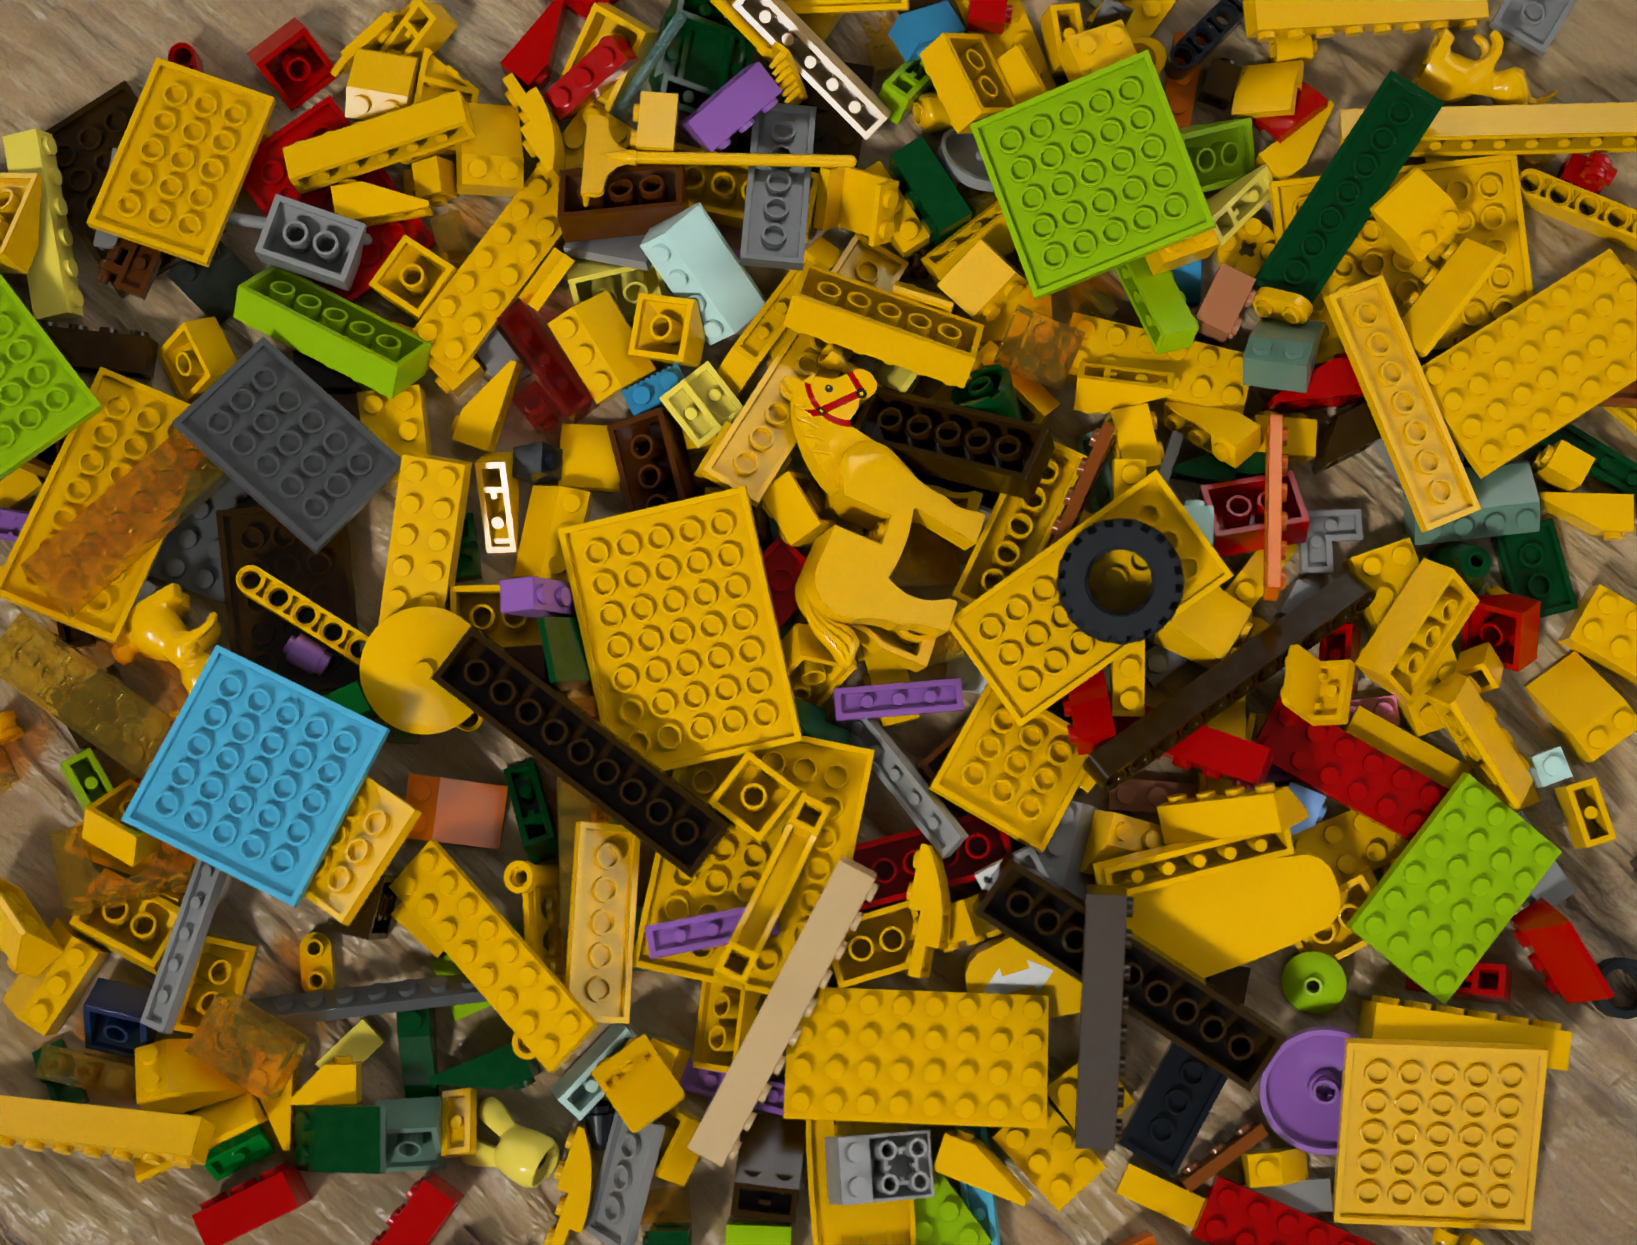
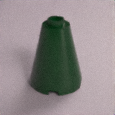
(989, 391)
(1467, 560)

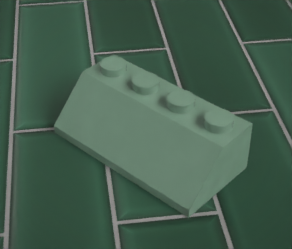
(1507, 507)

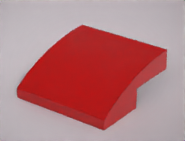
(1308, 105)

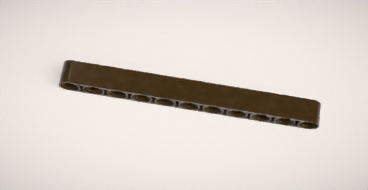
(1227, 681)

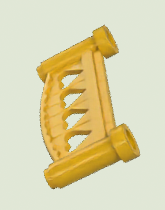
(536, 884)

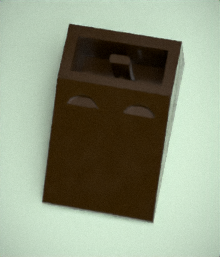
(769, 1169)

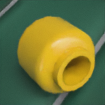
(930, 113)

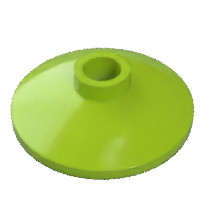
(1314, 967)

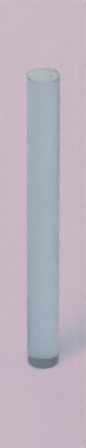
(649, 64)

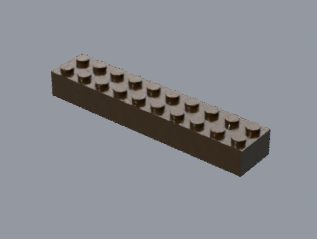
(582, 751)
(1159, 988)

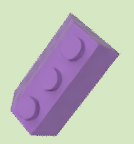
(731, 108)

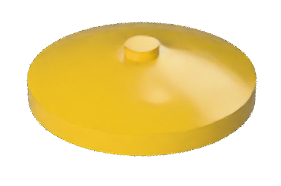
(400, 665)

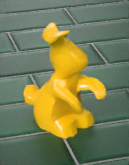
(1458, 77)
(160, 634)

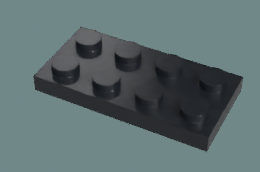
(1172, 1109)

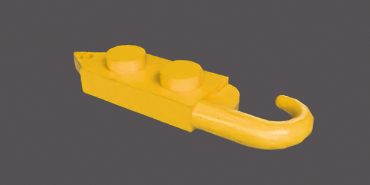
(371, 38)

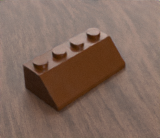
(631, 202)
(652, 460)

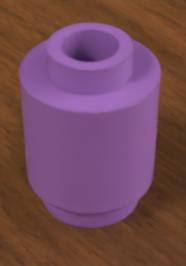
(307, 654)

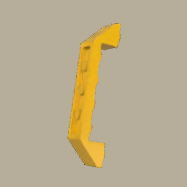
(767, 325)

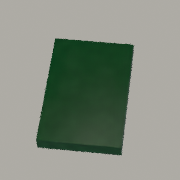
(1536, 568)

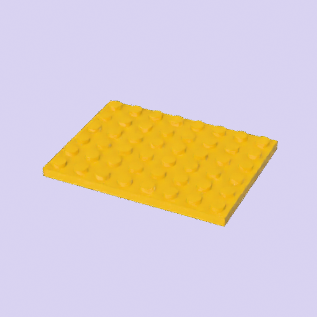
(1493, 215)
(682, 630)
(817, 767)

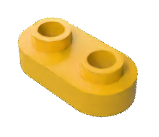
(1282, 305)
(320, 964)

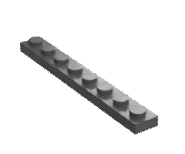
(371, 999)

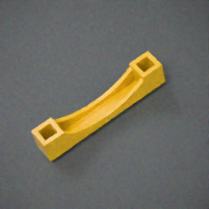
(772, 892)

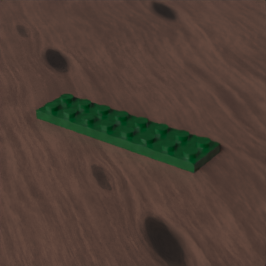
(1349, 188)

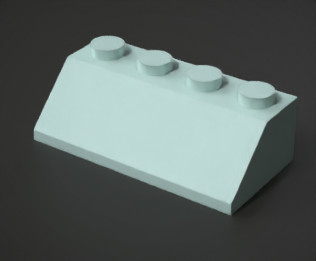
(703, 267)

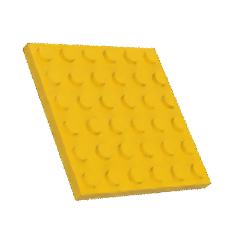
(1439, 1133)

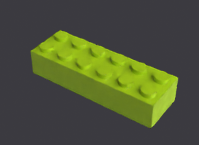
(332, 330)

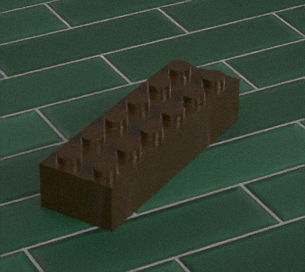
(959, 442)

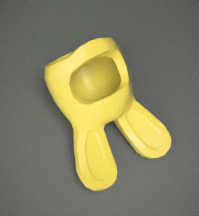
(518, 1148)

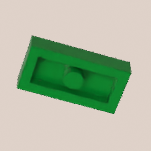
(239, 1153)

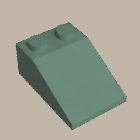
(1282, 354)

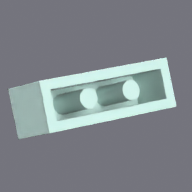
(577, 1087)

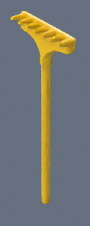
(775, 54)
(604, 155)

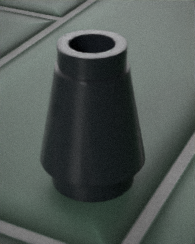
(599, 1124)

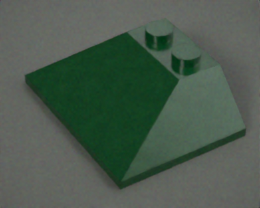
(701, 55)

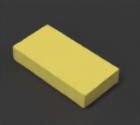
(359, 1042)

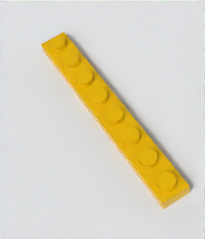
(1128, 670)

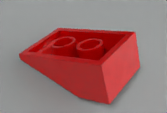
(1329, 387)

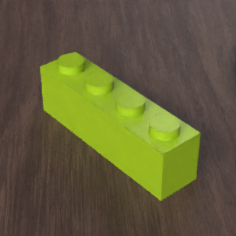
(1158, 306)

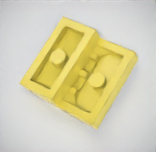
(702, 404)

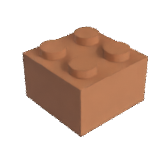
(1223, 302)

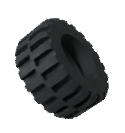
(1120, 626)

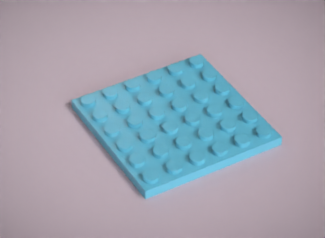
(256, 775)

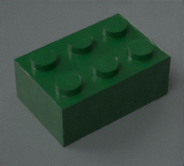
(929, 190)

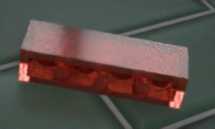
(547, 361)

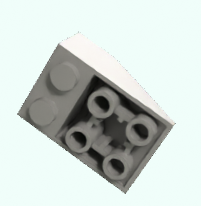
(879, 1167)

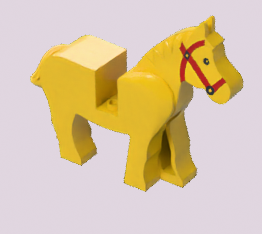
(847, 575)

